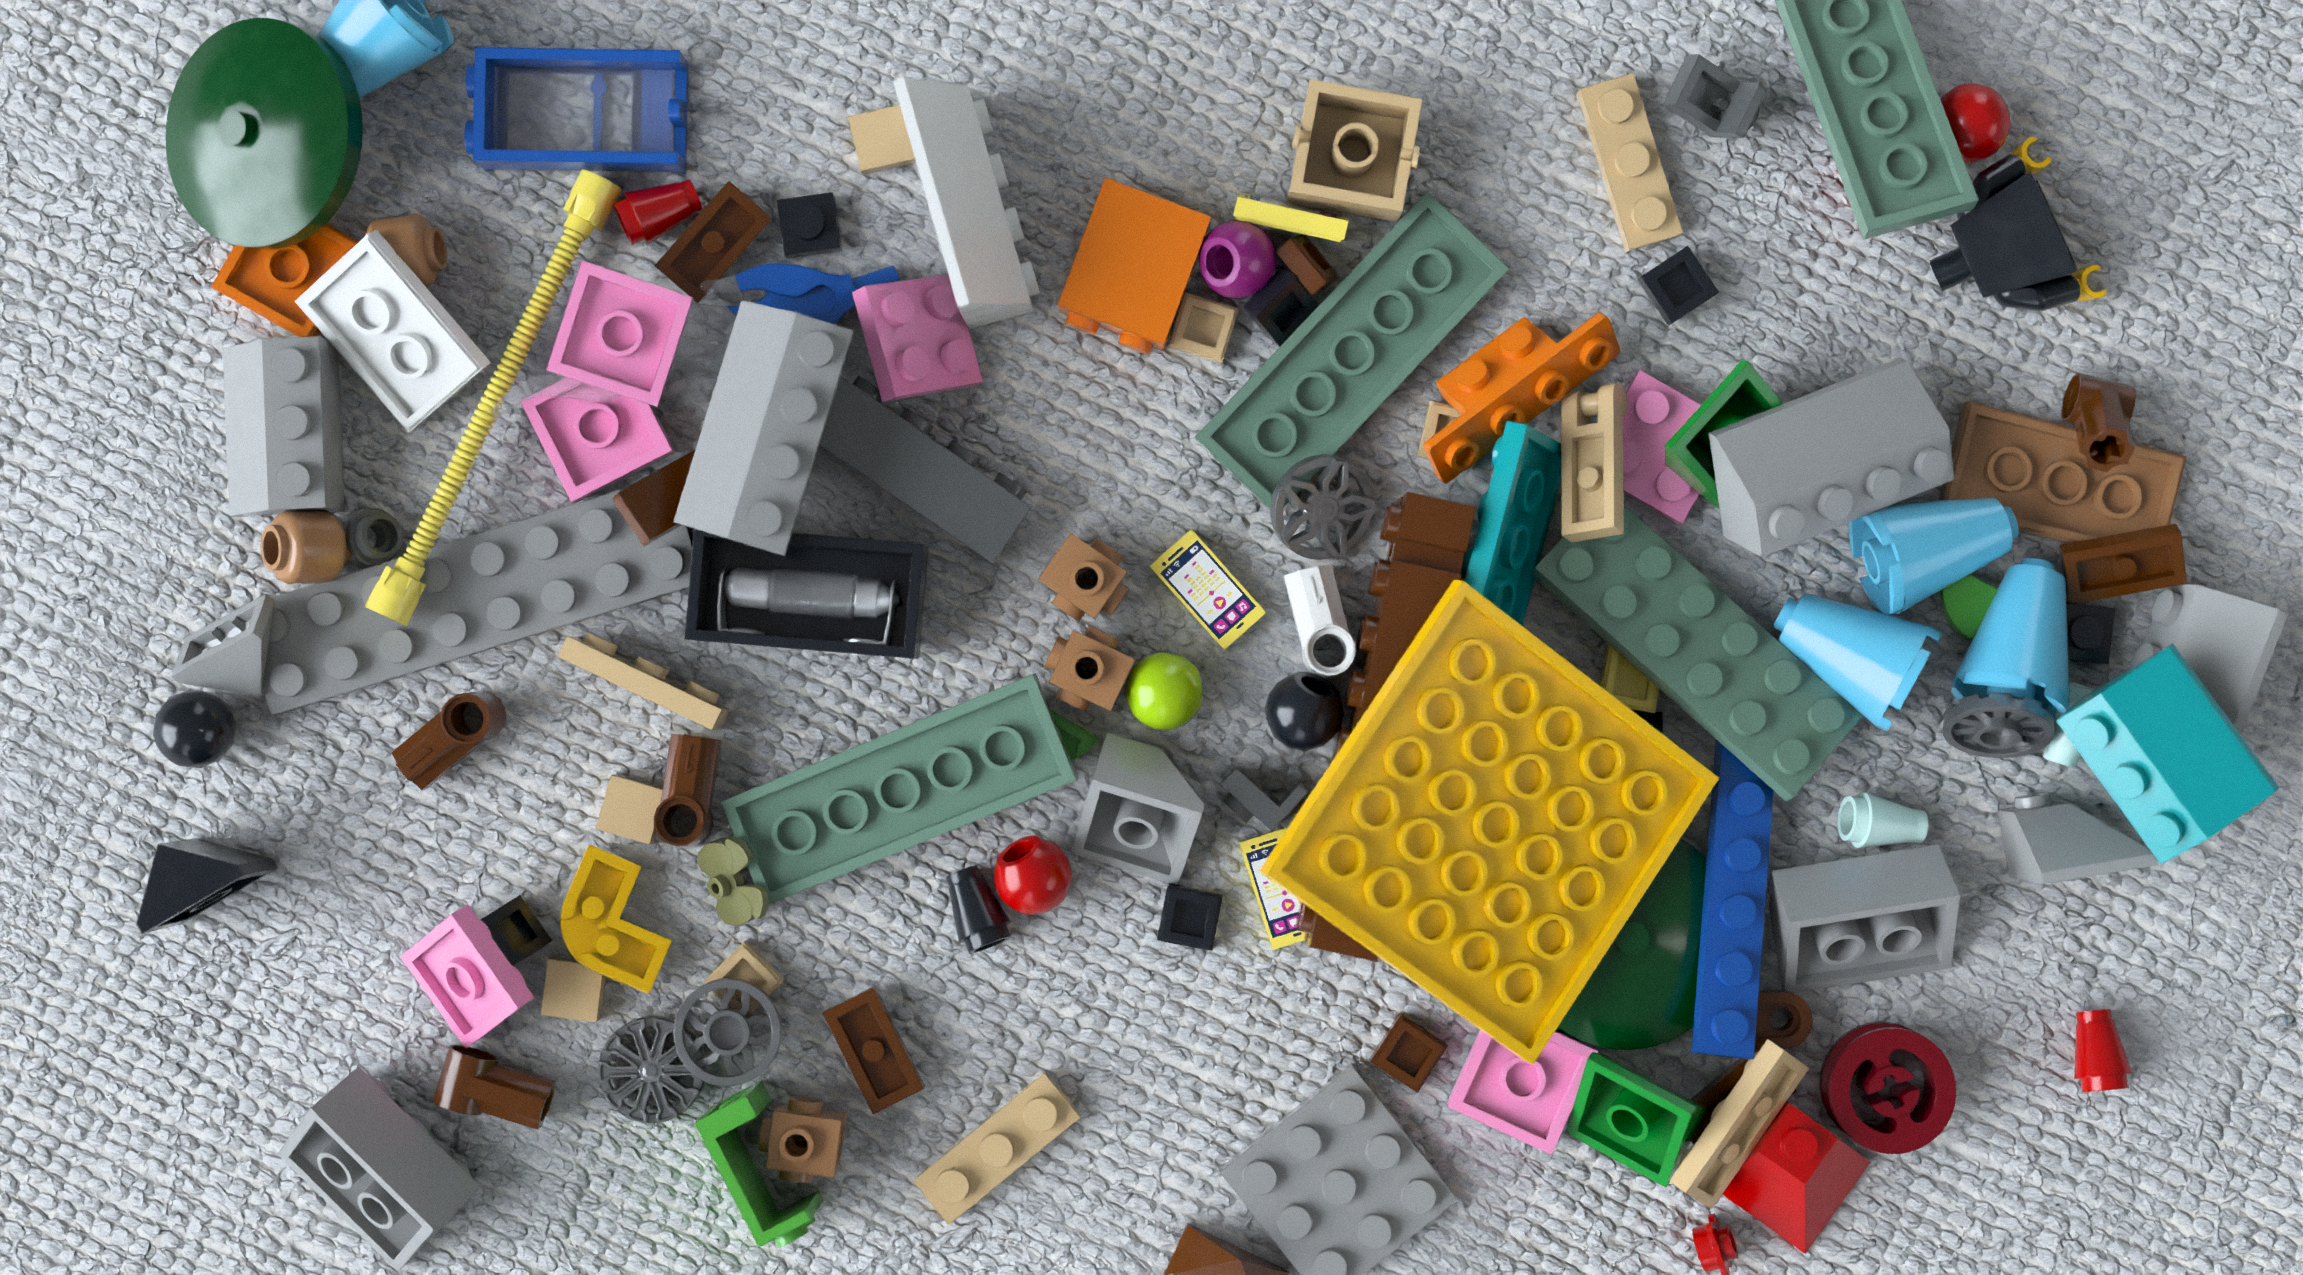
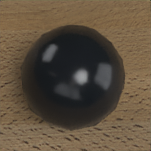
(1304, 711)
(194, 728)

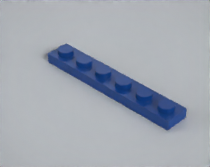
(1732, 911)

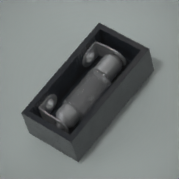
(818, 597)

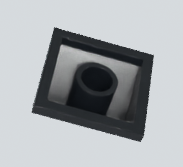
(192, 878)

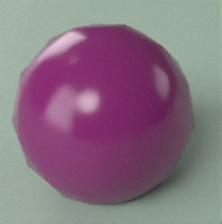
(1237, 259)

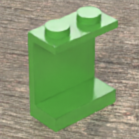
(741, 1176)

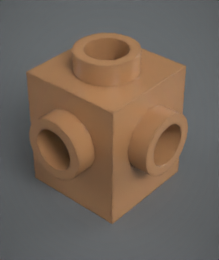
(1073, 559)
(1111, 673)
(821, 1129)

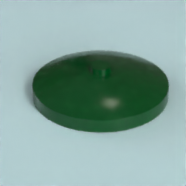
(264, 133)
(1649, 974)

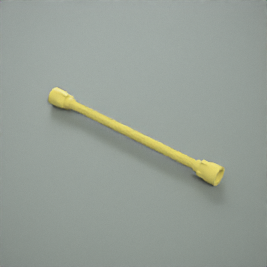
(587, 209)

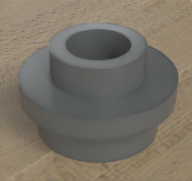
(388, 536)

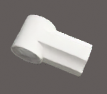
(1318, 616)

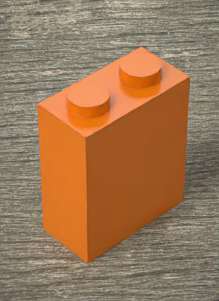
(1133, 266)

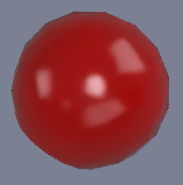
(1977, 120)
(1033, 875)

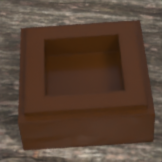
(1307, 264)
(1408, 1052)

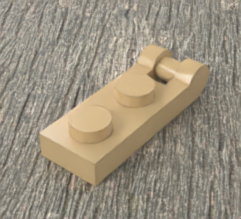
(1592, 463)

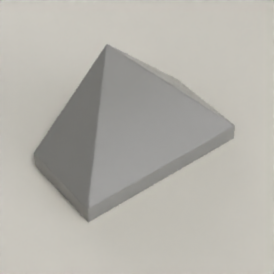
(229, 651)

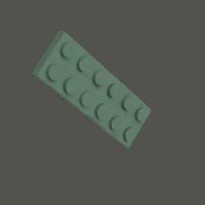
(1878, 112)
(1353, 349)
(1701, 651)
(901, 789)

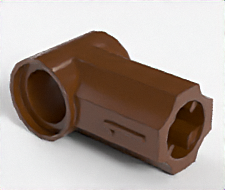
(2101, 419)
(447, 738)
(689, 782)
(478, 1084)

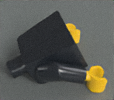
(2014, 241)

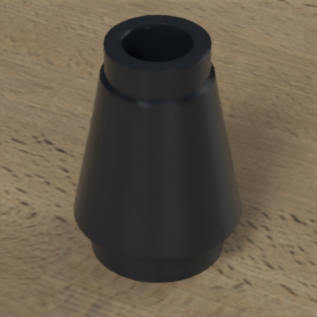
(976, 911)

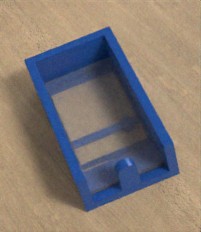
(578, 109)

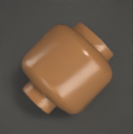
(415, 243)
(305, 546)

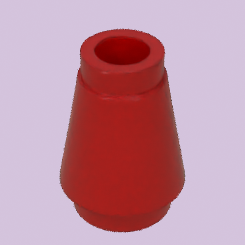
(656, 210)
(2099, 1053)

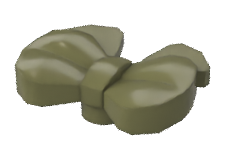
(722, 863)

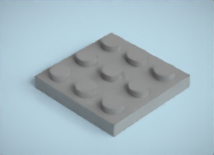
(1338, 1181)

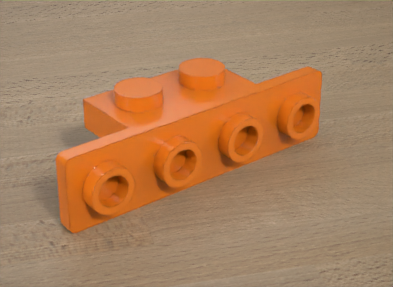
(1513, 382)

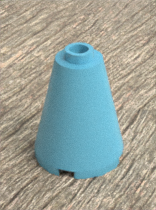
(384, 39)
(1927, 547)
(2021, 640)
(1857, 651)

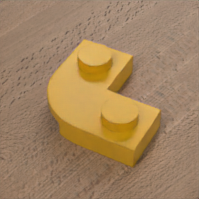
(594, 927)

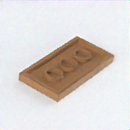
(2047, 479)

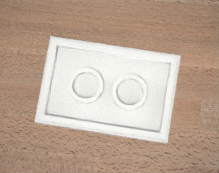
(392, 331)

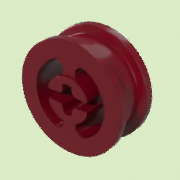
(1901, 1129)

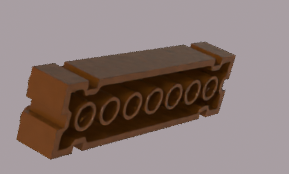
(1421, 562)

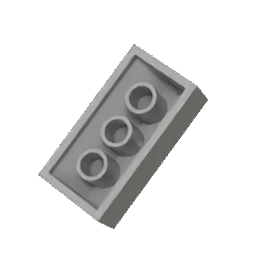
(764, 426)
(1829, 458)

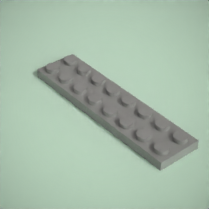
(474, 600)

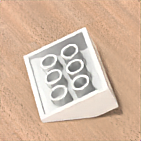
(965, 200)

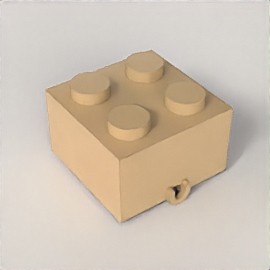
(1354, 150)

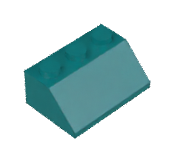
(2167, 754)

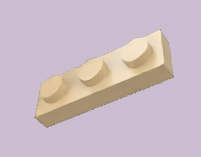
(1629, 162)
(645, 679)
(1738, 1124)
(996, 1148)

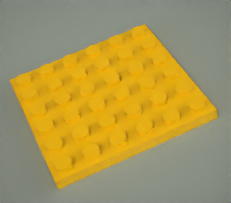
(1490, 822)

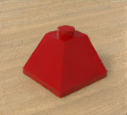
(1796, 1177)

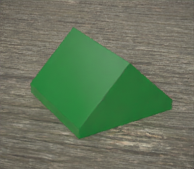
(1735, 399)
(1633, 1118)

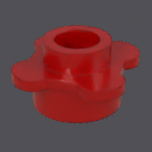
(1715, 1246)

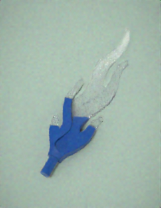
(708, 326)

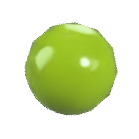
(1164, 691)

